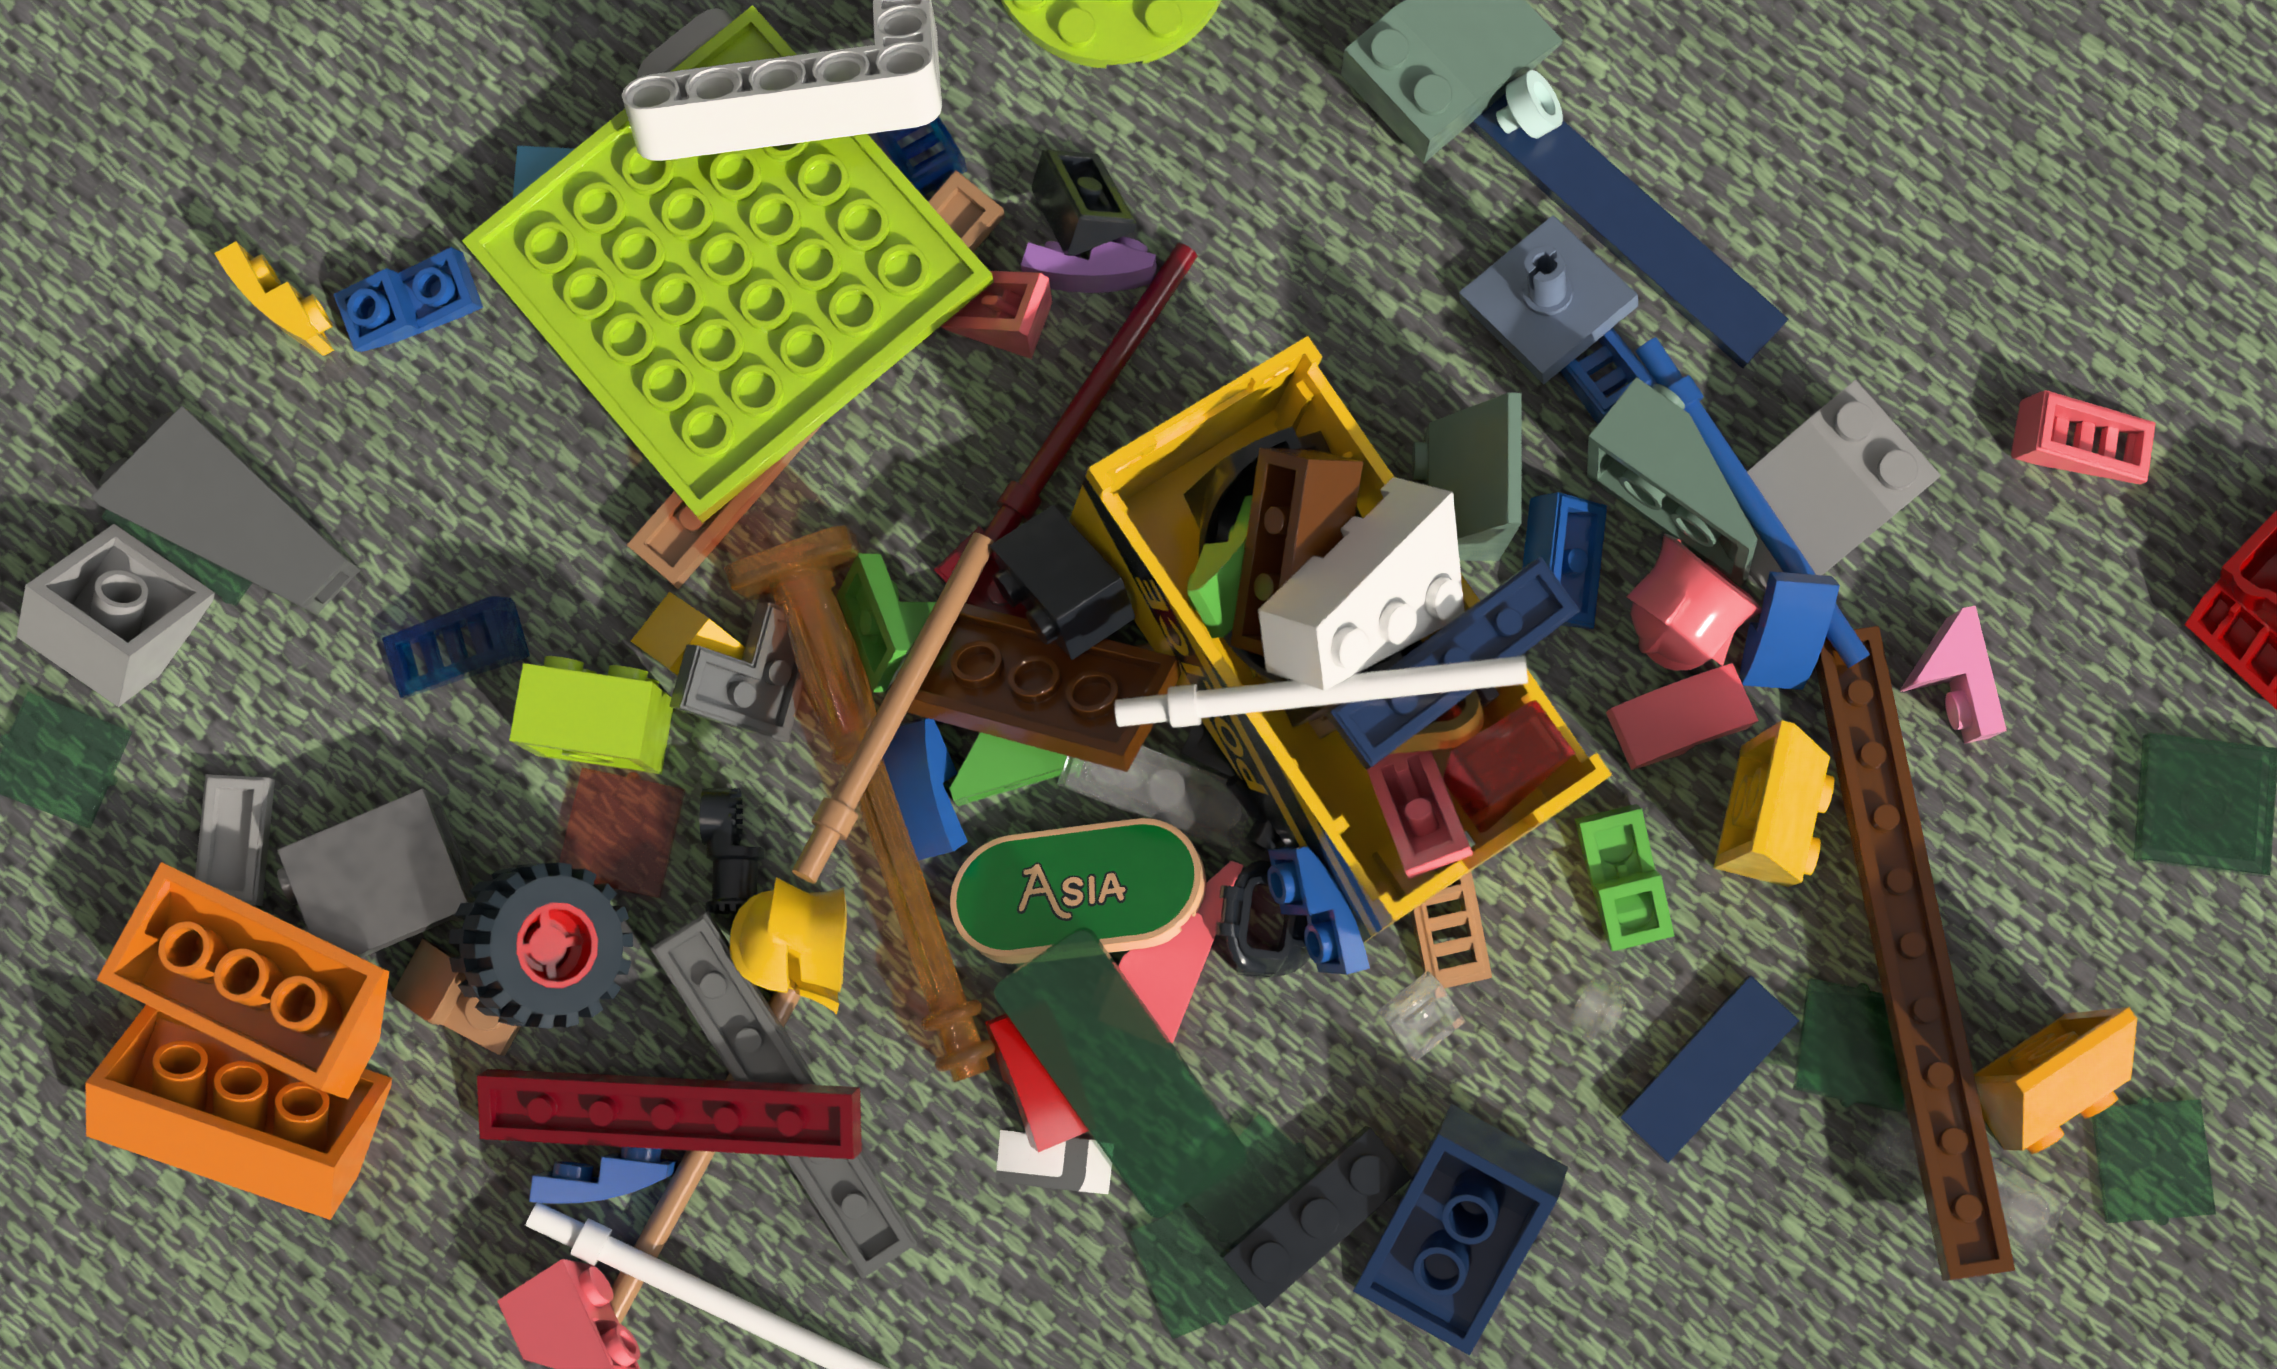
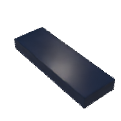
(1707, 1069)

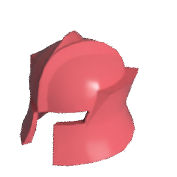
(1687, 609)

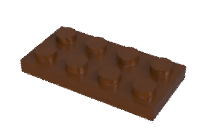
(1013, 686)

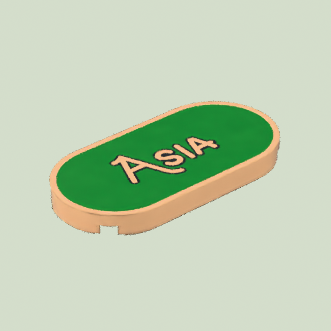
(1119, 878)

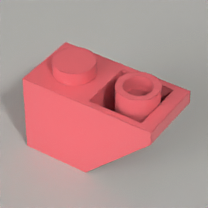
(567, 1320)

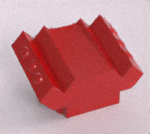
(2241, 612)

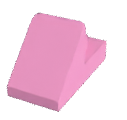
(1961, 659)

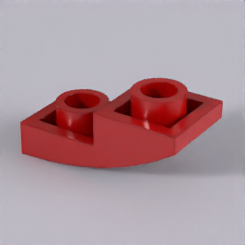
(1042, 1105)

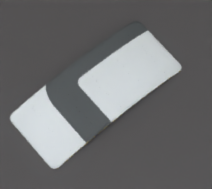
(1066, 1166)

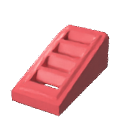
(2043, 434)

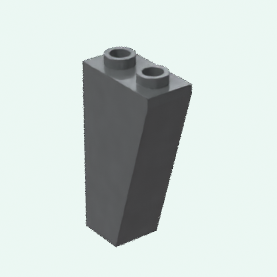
(219, 507)

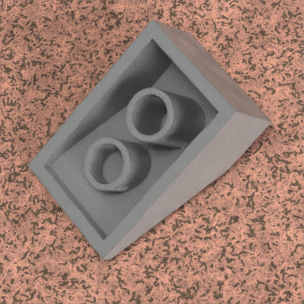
(1838, 480)

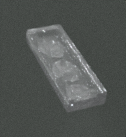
(1164, 791)
(2028, 1206)

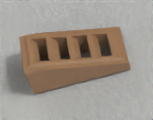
(1475, 941)

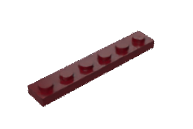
(670, 1113)

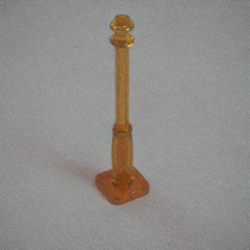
(839, 691)

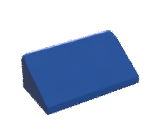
(1570, 541)

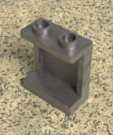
(378, 875)

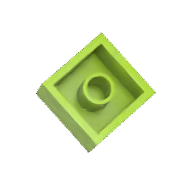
(592, 716)

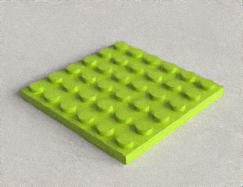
(727, 290)

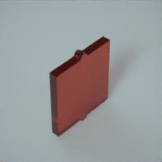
(623, 830)

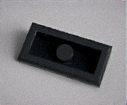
(1080, 200)

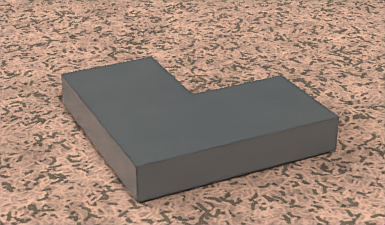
(749, 693)

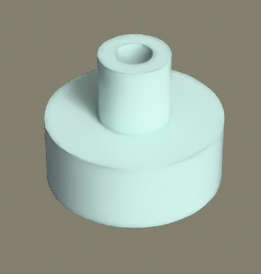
(1530, 106)

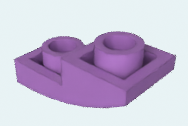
(1110, 268)

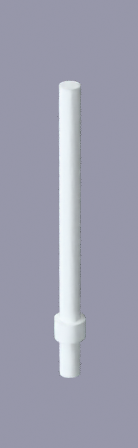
(1187, 705)
(593, 1243)

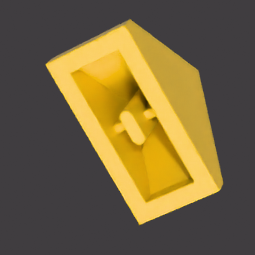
(678, 625)

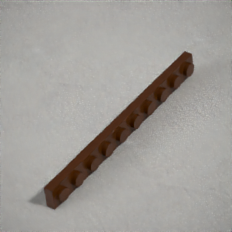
(1913, 964)

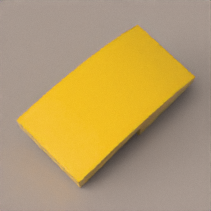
(292, 312)

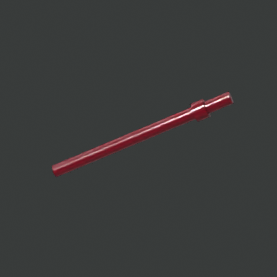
(1021, 498)

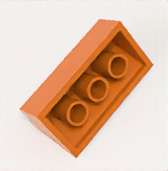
(250, 981)
(231, 1115)

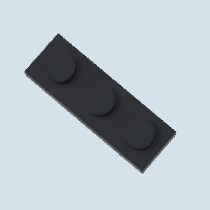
(1315, 1216)

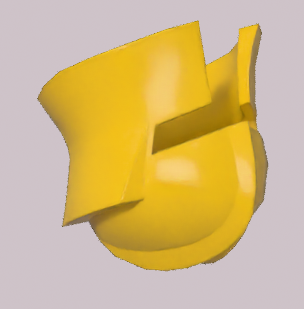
(792, 942)

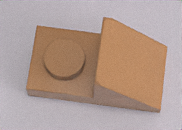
(434, 995)

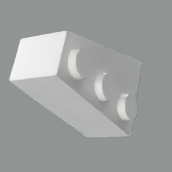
(1371, 593)

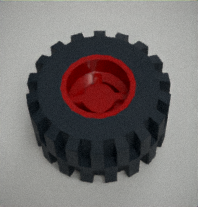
(567, 949)

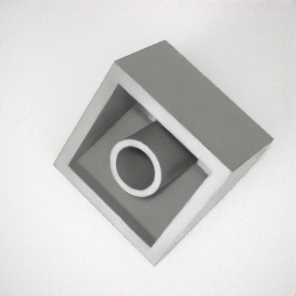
(112, 613)

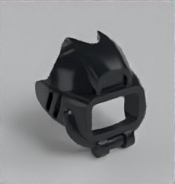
(1234, 922)

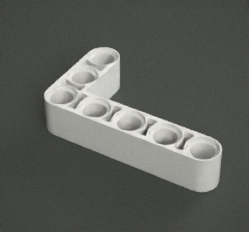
(796, 95)

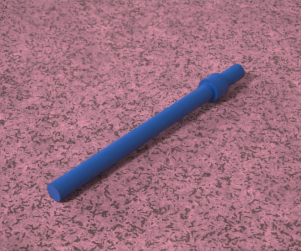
(1746, 492)

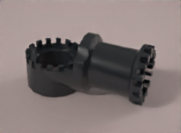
(733, 865)

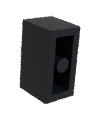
(1061, 583)

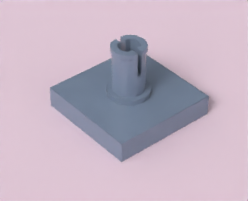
(1548, 299)

